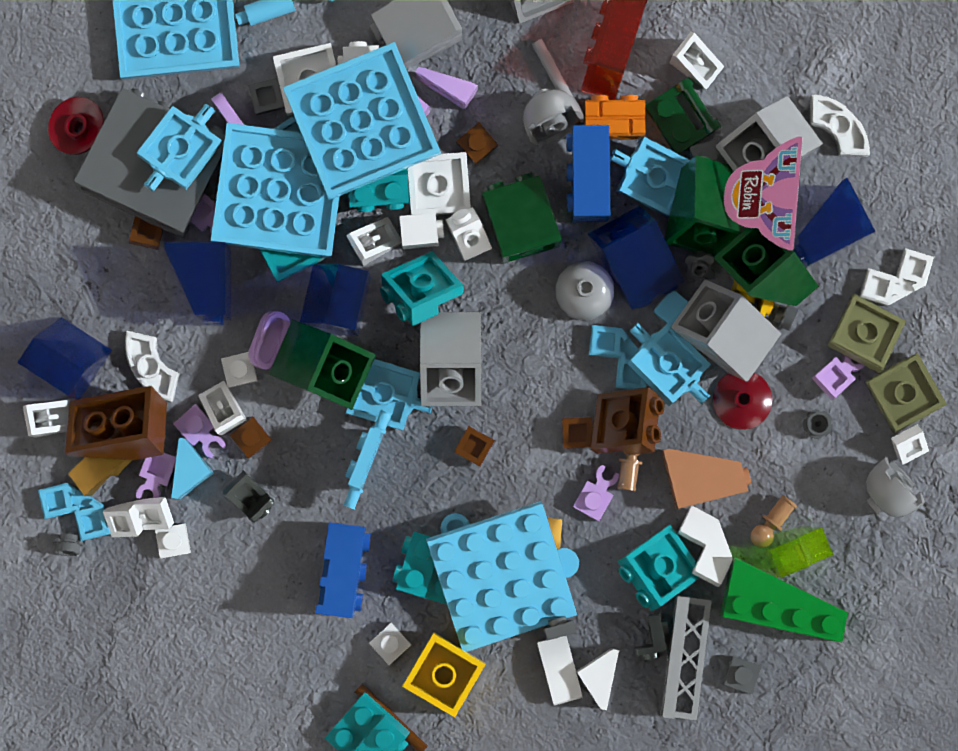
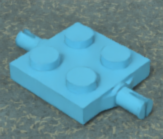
(179, 147)
(650, 175)
(669, 364)
(390, 390)
(359, 470)

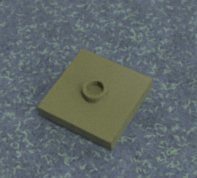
(866, 333)
(905, 393)

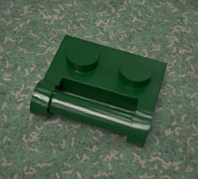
(673, 120)

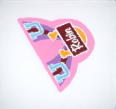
(766, 194)

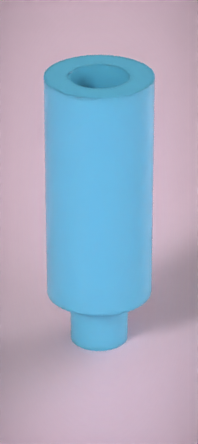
(264, 10)

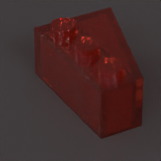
(612, 46)

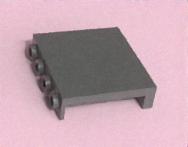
(118, 175)

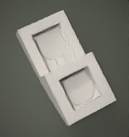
(139, 515)
(560, 670)

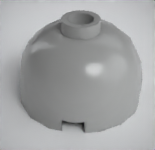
(550, 116)
(584, 290)
(892, 490)

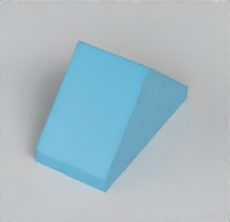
(189, 470)

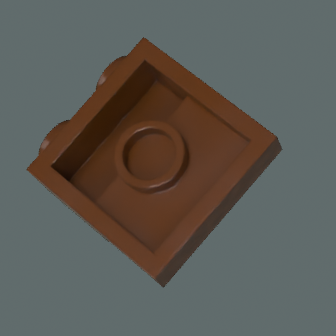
(627, 421)

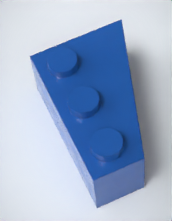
(589, 173)
(343, 570)

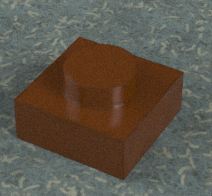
(477, 143)
(145, 234)
(577, 432)
(251, 437)
(474, 446)

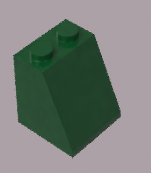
(698, 208)
(521, 218)
(766, 269)
(322, 364)

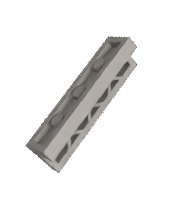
(674, 658)

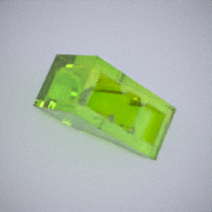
(799, 552)

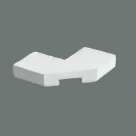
(911, 276)
(707, 533)

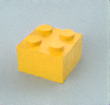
(444, 674)

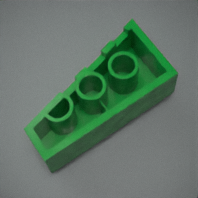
(770, 602)

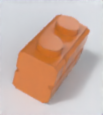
(623, 116)

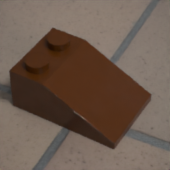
(117, 425)

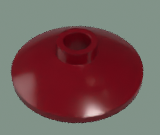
(65, 123)
(738, 415)

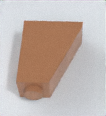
(702, 477)

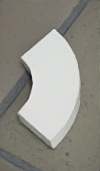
(840, 124)
(147, 366)

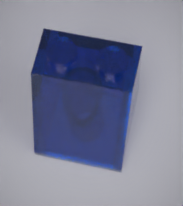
(833, 226)
(637, 257)
(205, 277)
(336, 298)
(65, 357)

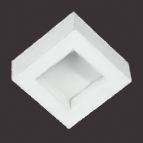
(238, 370)
(910, 444)
(173, 541)
(390, 643)

